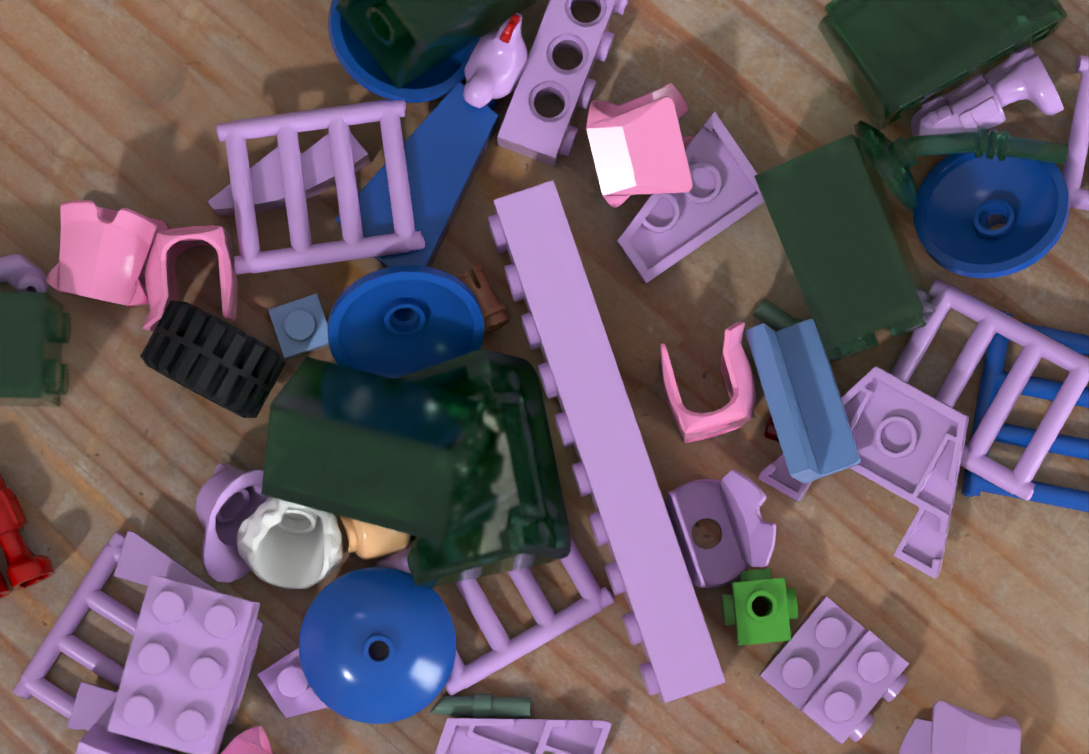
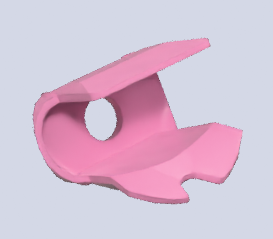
(640, 145)
(104, 253)
(161, 275)
(739, 384)

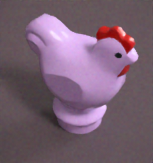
(496, 63)

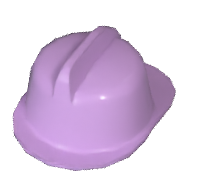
(221, 507)

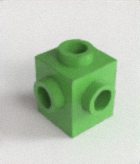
(738, 611)

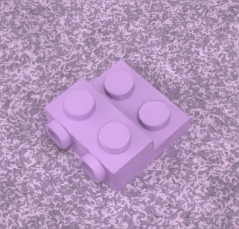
(836, 672)

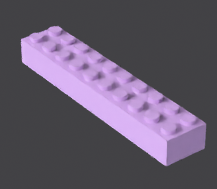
(607, 443)

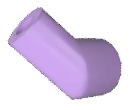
(22, 274)

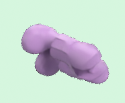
(982, 97)

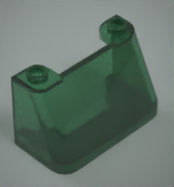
(915, 48)
(520, 504)

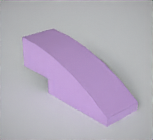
(268, 181)

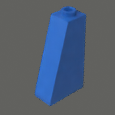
(440, 168)

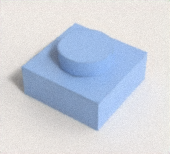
(300, 326)

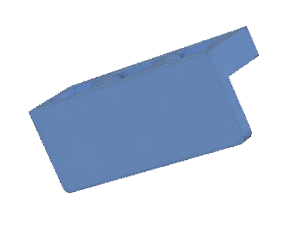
(803, 400)

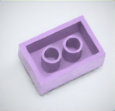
(183, 666)

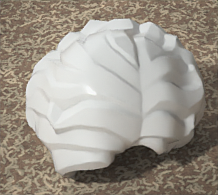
(290, 544)

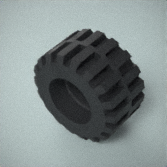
(213, 359)

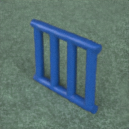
(991, 381)

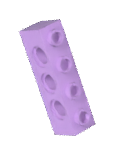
(523, 126)

